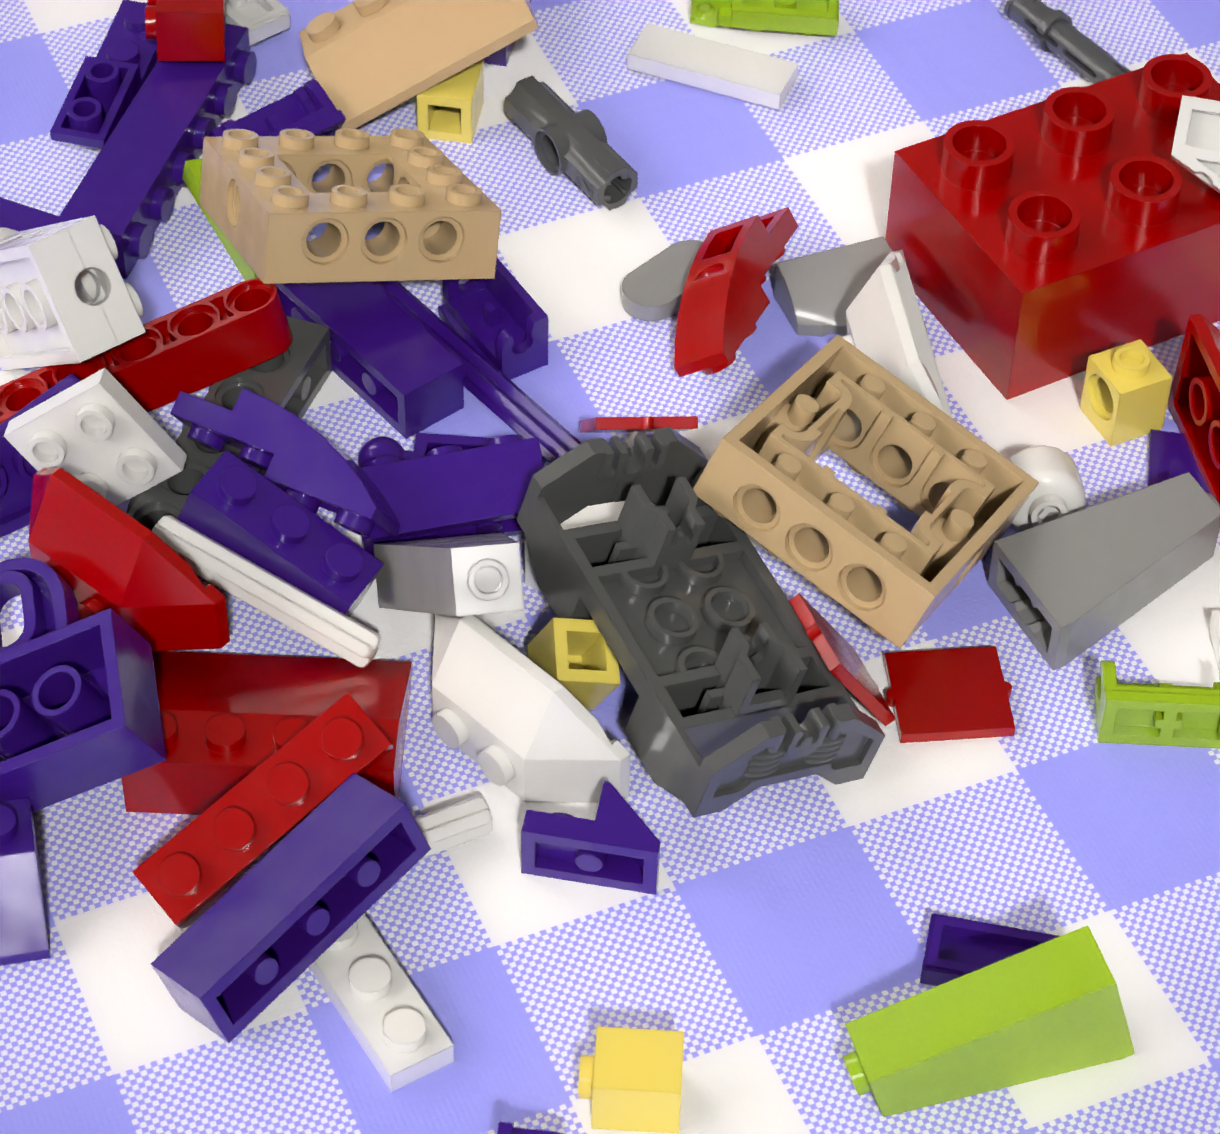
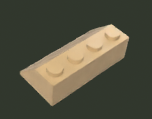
(394, 49)

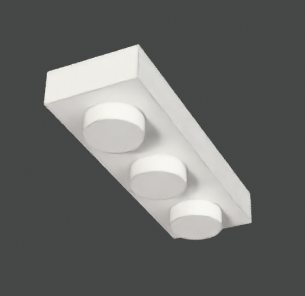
(382, 1007)

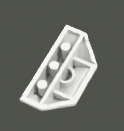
(891, 331)
(518, 719)

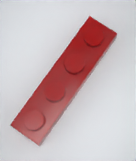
(261, 810)

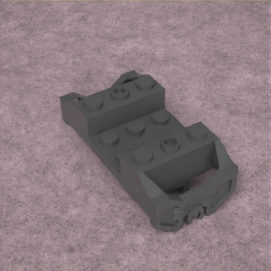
(696, 624)

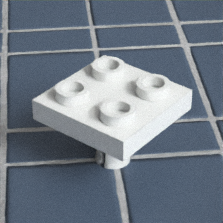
(98, 438)

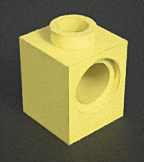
(1125, 392)

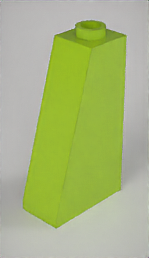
(993, 1028)

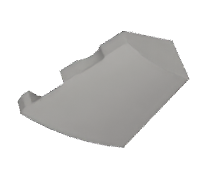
(823, 285)

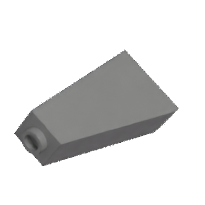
(1102, 564)
(451, 575)

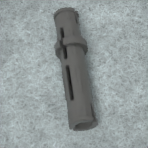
(1054, 32)

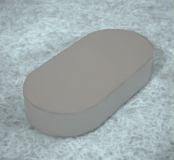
(657, 286)

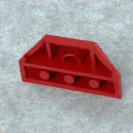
(122, 566)

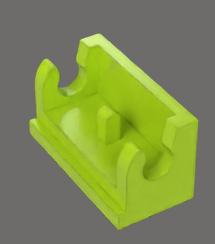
(1155, 712)

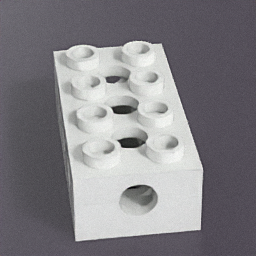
(63, 296)

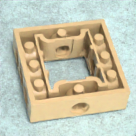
(267, 205)
(831, 535)

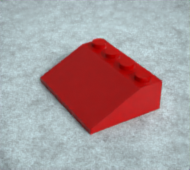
(238, 709)

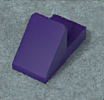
(606, 852)

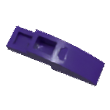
(108, 81)
(293, 457)

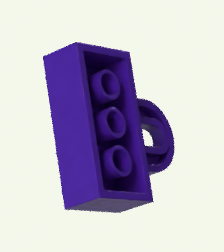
(71, 693)

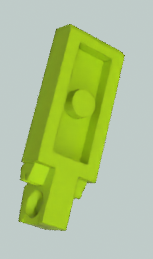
(793, 16)

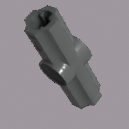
(571, 143)

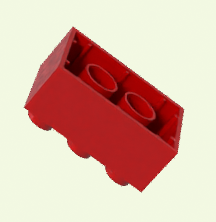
(1062, 226)

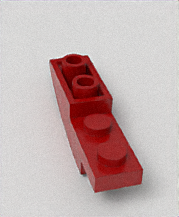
(725, 290)

